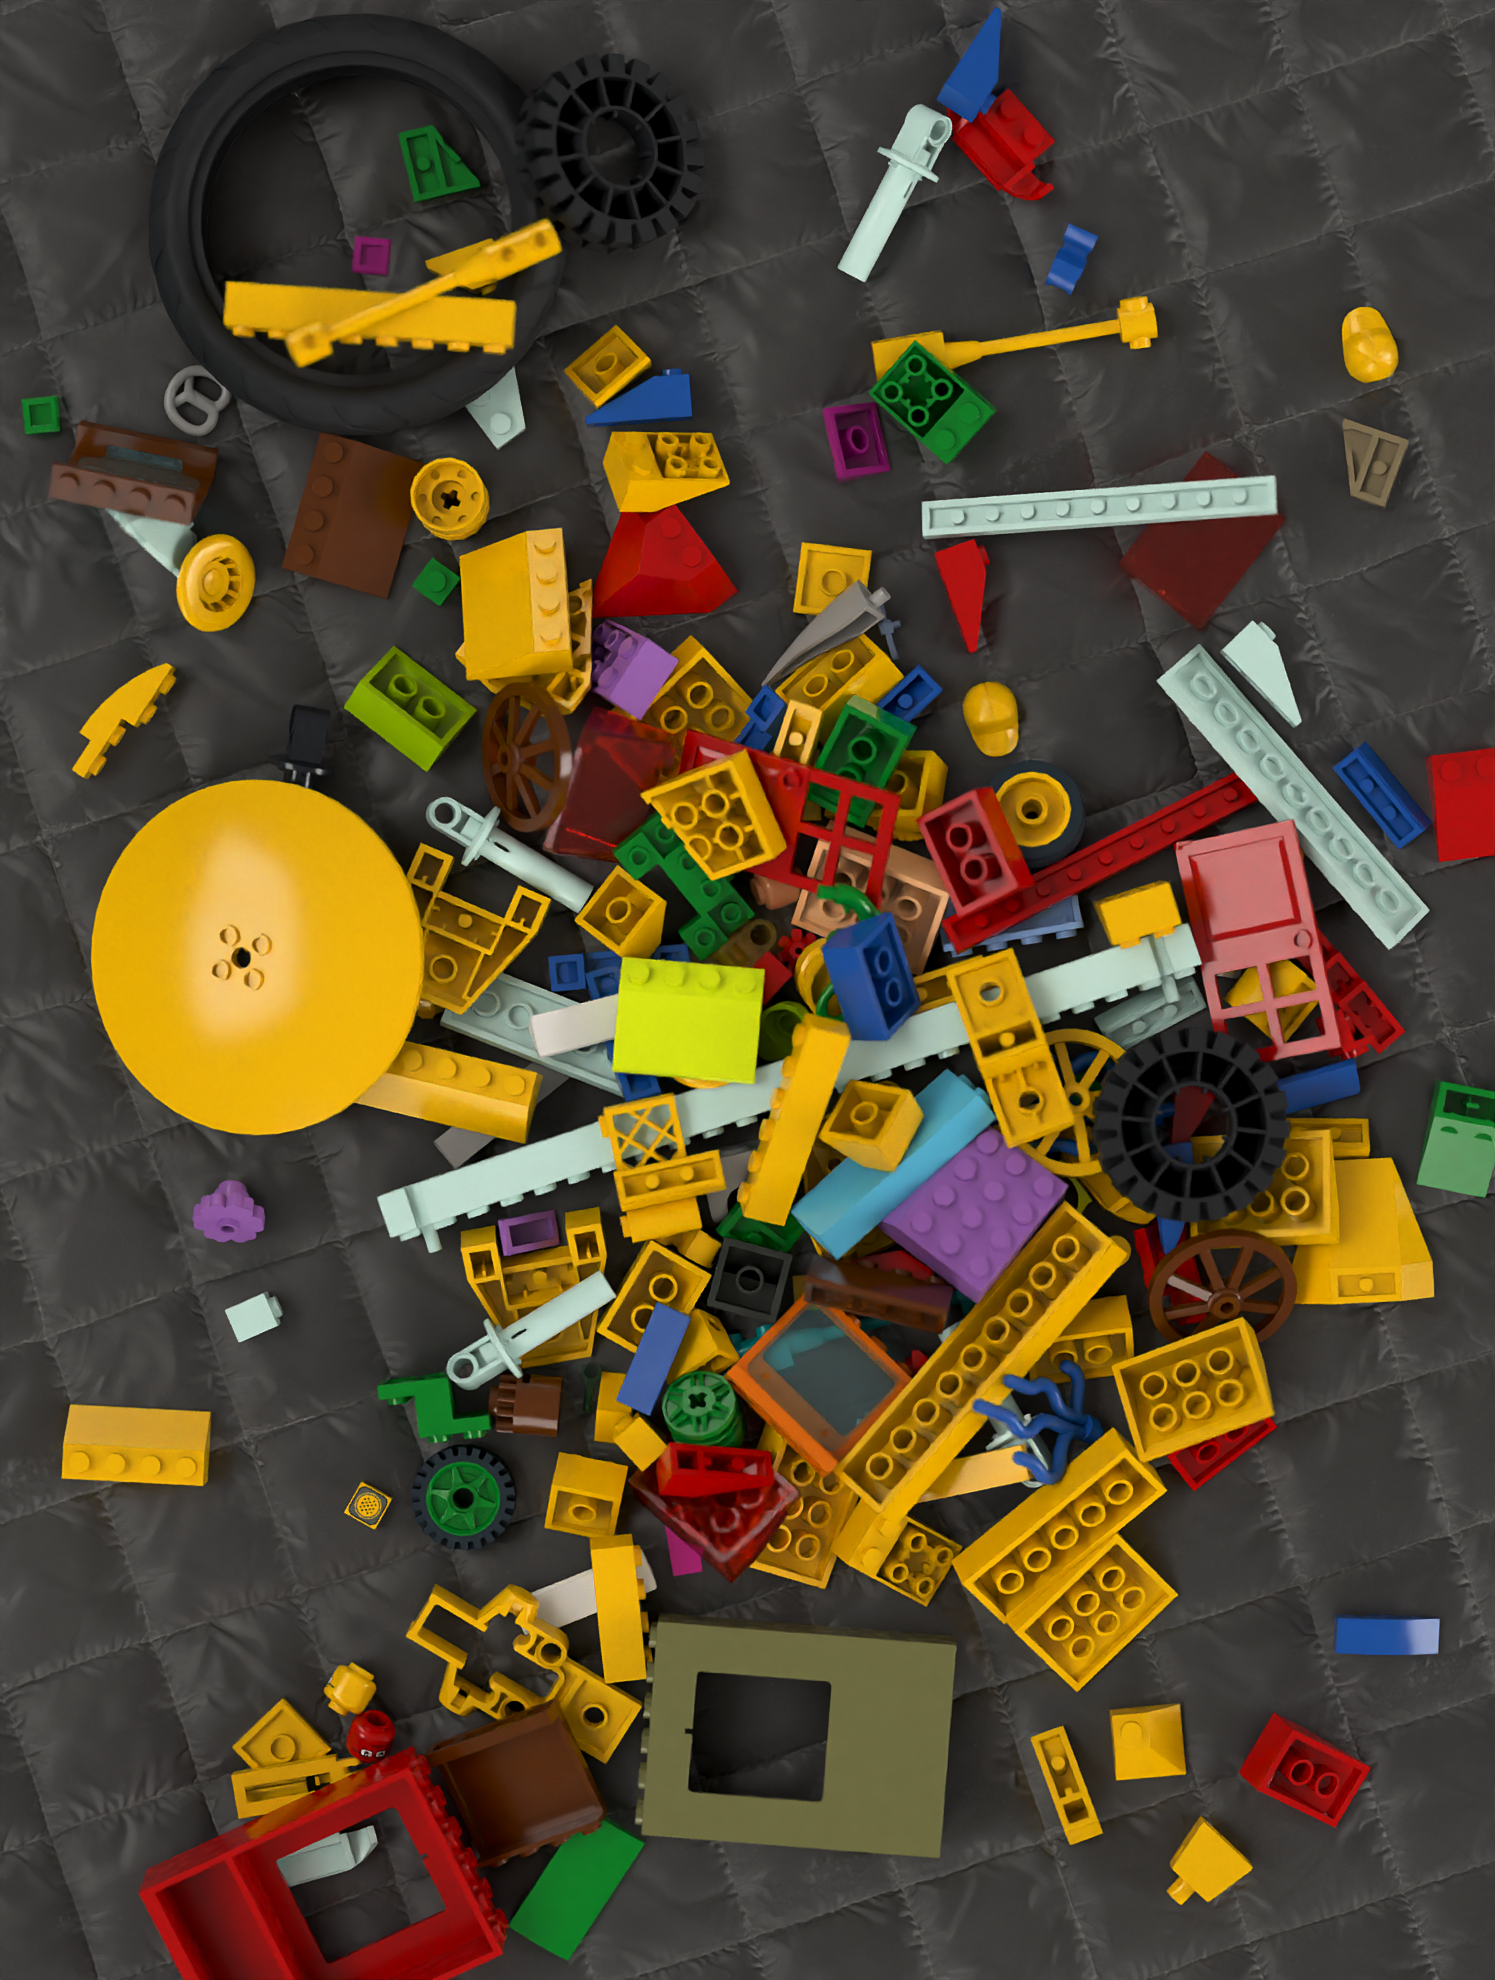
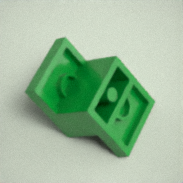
(435, 1406)

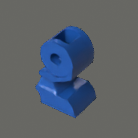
(1071, 258)

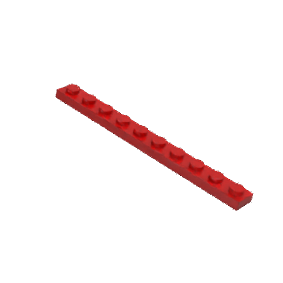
(1103, 860)

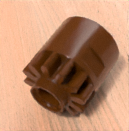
(527, 1404)

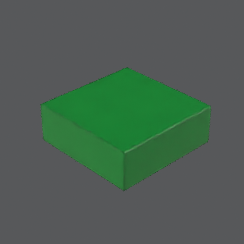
(41, 415)

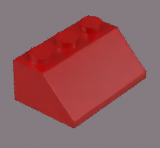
(1207, 1458)

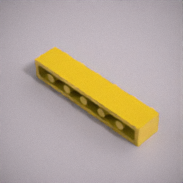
(793, 1119)

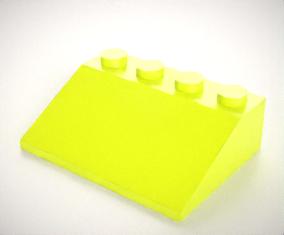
(688, 1020)

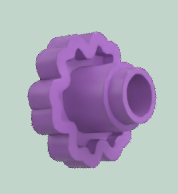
(229, 1214)

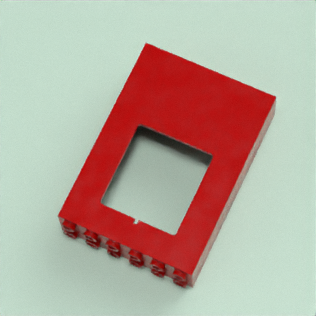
(236, 1919)

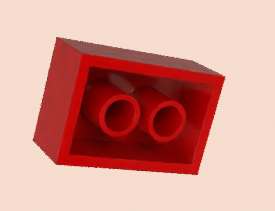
(975, 851)

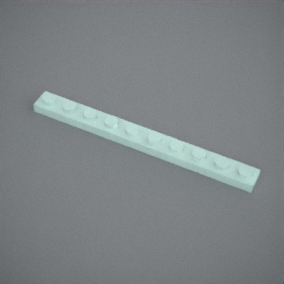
(1099, 507)

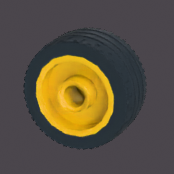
(1051, 796)

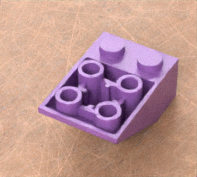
(627, 668)

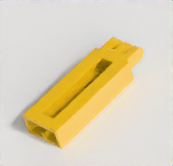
(273, 1786)

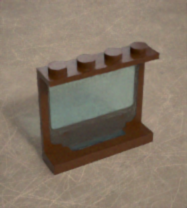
(136, 473)

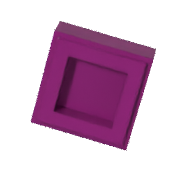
(371, 256)

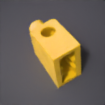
(703, 1347)
(1206, 1864)

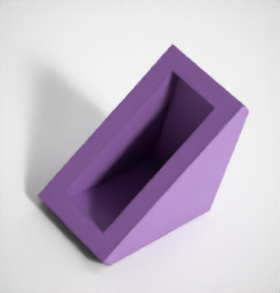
(528, 1232)

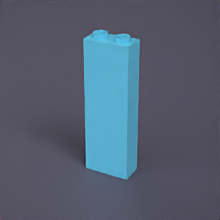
(859, 1197)

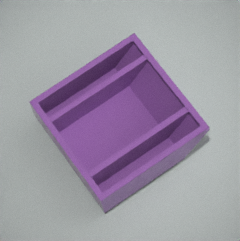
(976, 1213)

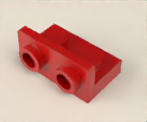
(1351, 1047)

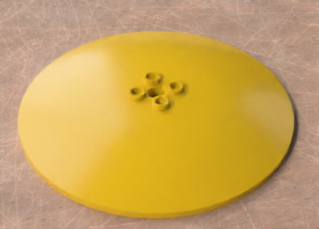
(327, 944)

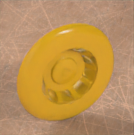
(206, 580)

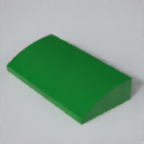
(575, 1887)

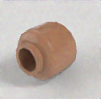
(774, 893)

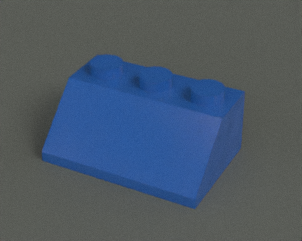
(871, 978)

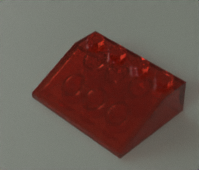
(1198, 561)
(722, 1527)

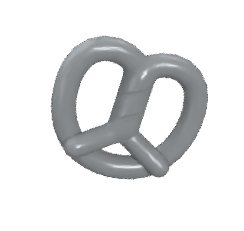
(194, 397)

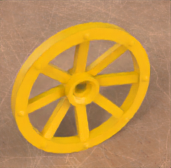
(1106, 1048)

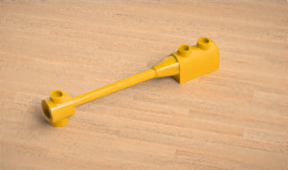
(489, 263)
(1134, 324)

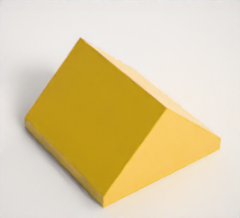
(608, 367)

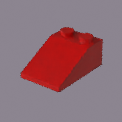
(1463, 803)
(1303, 1770)

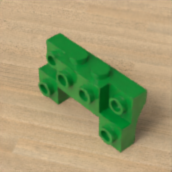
(716, 901)

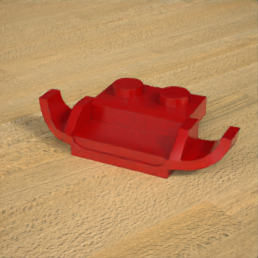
(1005, 146)

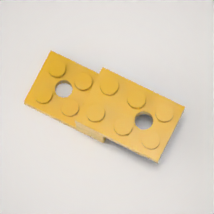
(1010, 1048)

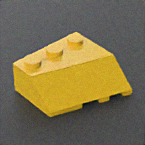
(720, 815)

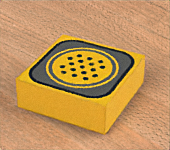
(368, 1505)

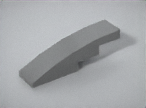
(461, 1144)

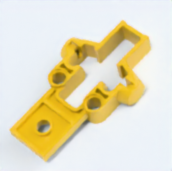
(574, 1687)

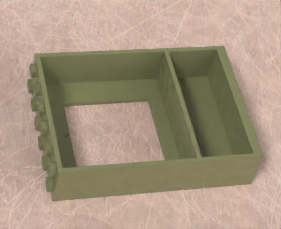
(881, 1741)

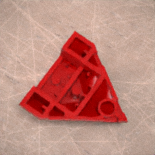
(658, 569)

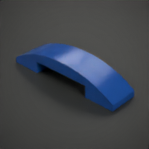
(766, 716)
(569, 971)
(634, 1087)

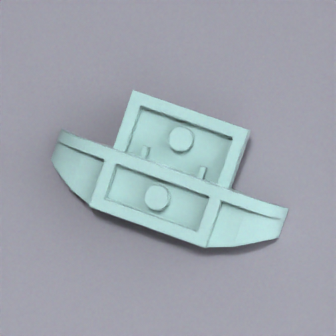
(328, 1856)

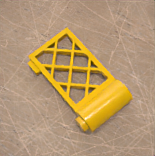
(662, 1218)

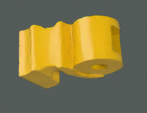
(694, 1245)

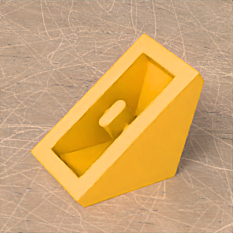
(608, 1408)

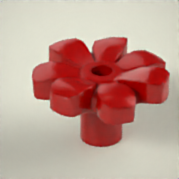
(790, 945)

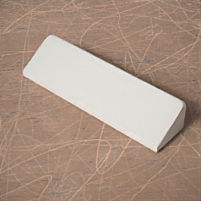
(574, 1026)
(575, 1596)

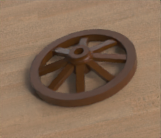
(518, 756)
(1223, 1295)

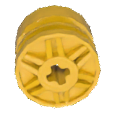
(444, 480)

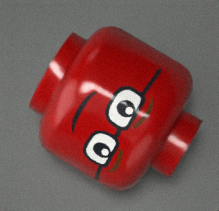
(370, 1736)

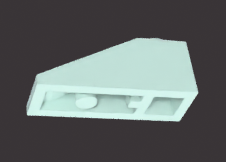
(1260, 663)

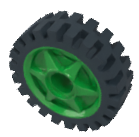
(457, 1524)

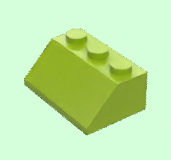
(409, 708)

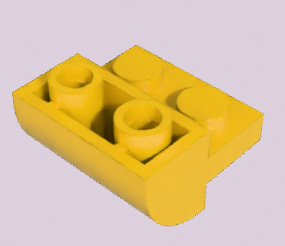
(1286, 980)

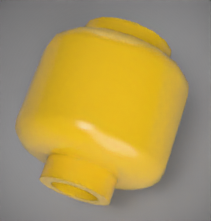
(350, 1689)

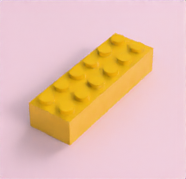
(1058, 1526)

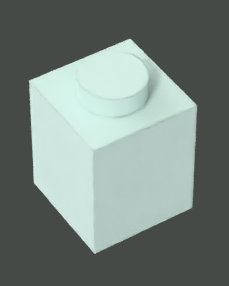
(254, 1316)

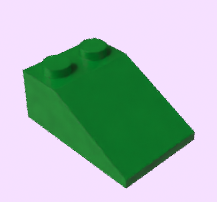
(864, 748)

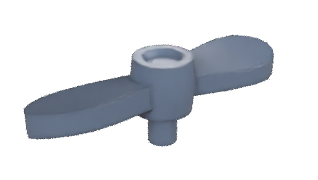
(885, 629)

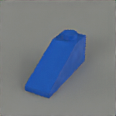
(976, 74)
(654, 401)

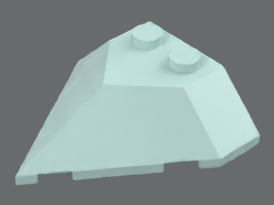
(162, 539)

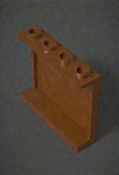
(520, 1783)

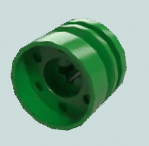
(703, 1411)

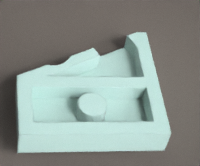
(500, 411)

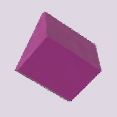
(855, 441)

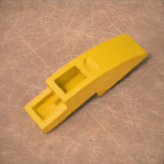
(129, 703)

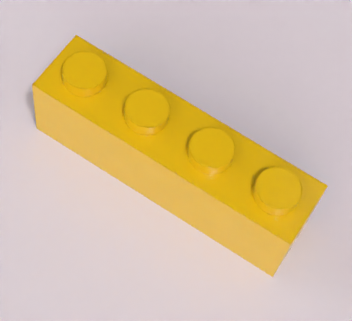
(619, 1609)

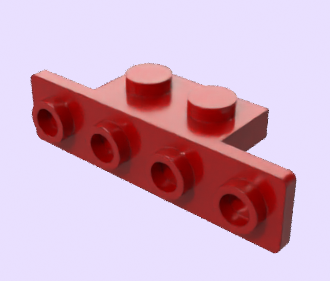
(1150, 1251)

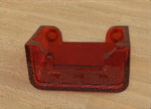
(609, 772)

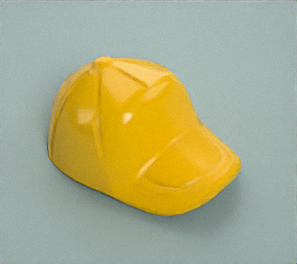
(1368, 345)
(992, 718)

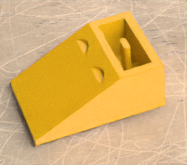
(661, 468)
(902, 1556)

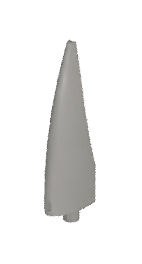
(838, 623)

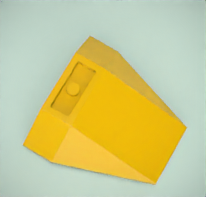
(1378, 1247)

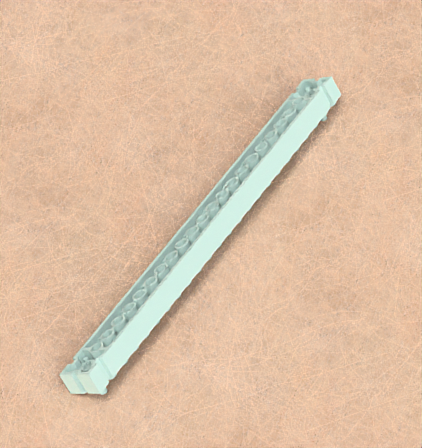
(574, 1153)

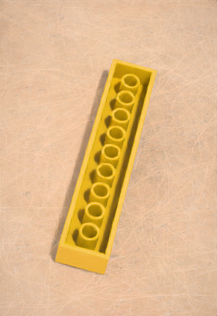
(996, 1338)

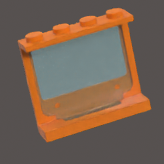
(818, 1381)

